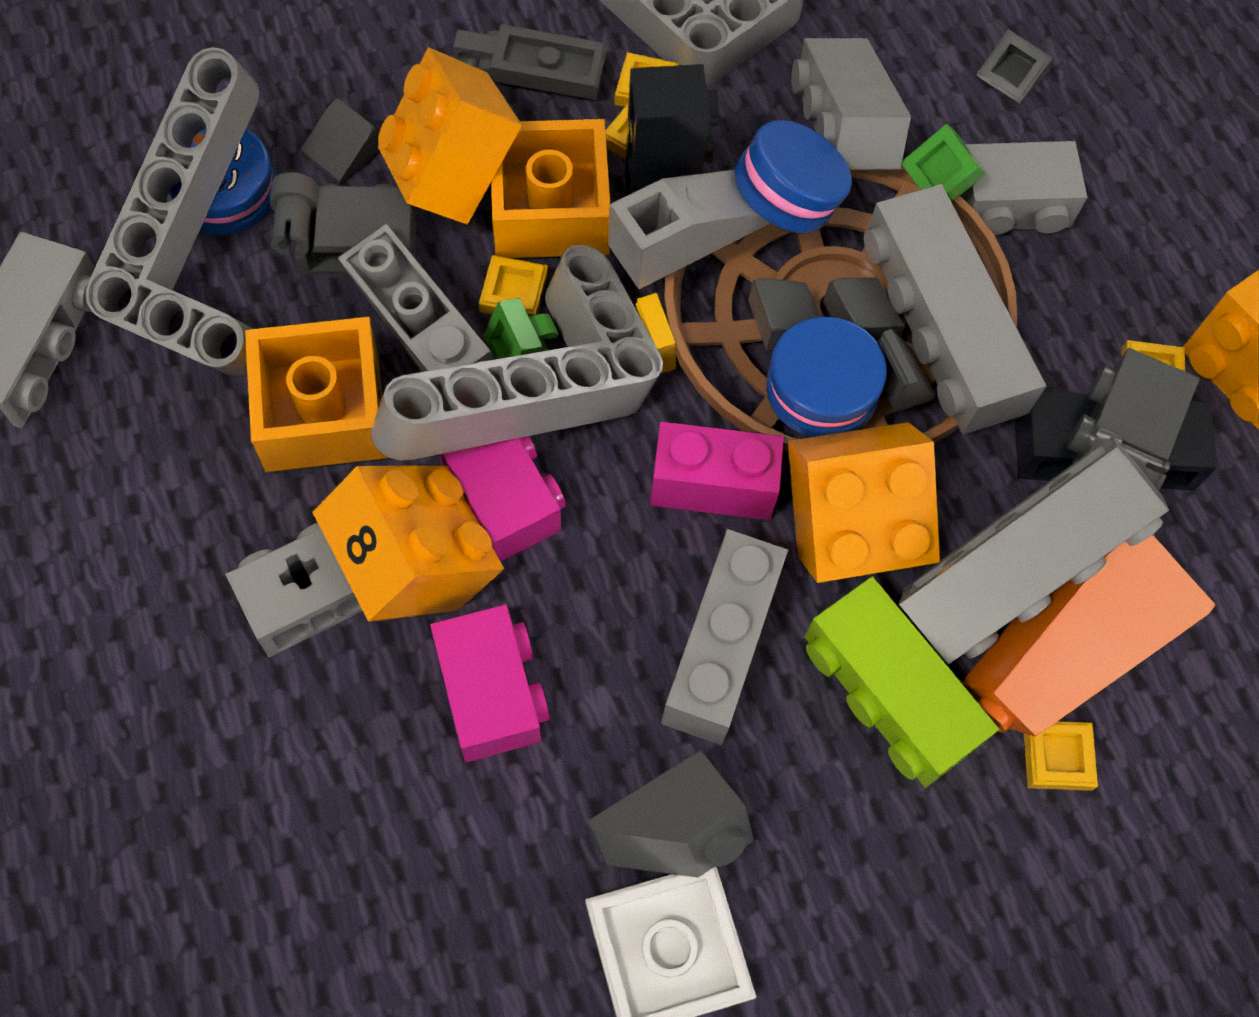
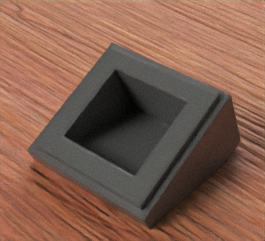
(1015, 67)
(341, 142)
(862, 303)
(779, 306)
(905, 379)

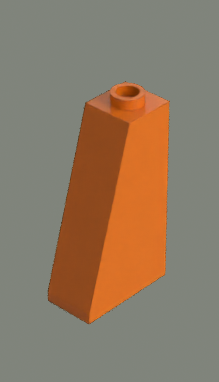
(1086, 638)

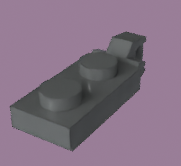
(535, 59)

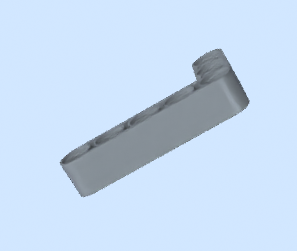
(709, 34)
(180, 220)
(592, 380)

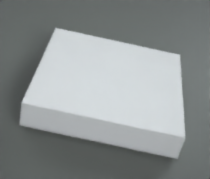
(670, 947)

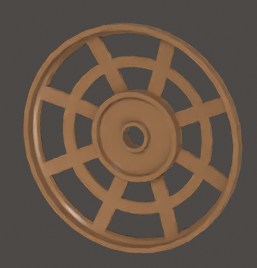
(816, 268)

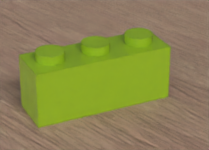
(897, 683)

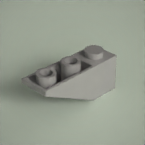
(678, 223)
(412, 304)
(39, 312)

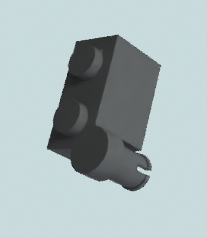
(333, 219)
(1143, 409)

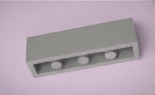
(952, 310)
(1034, 550)

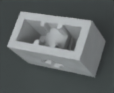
(277, 606)

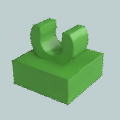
(944, 161)
(515, 333)

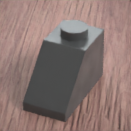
(675, 823)

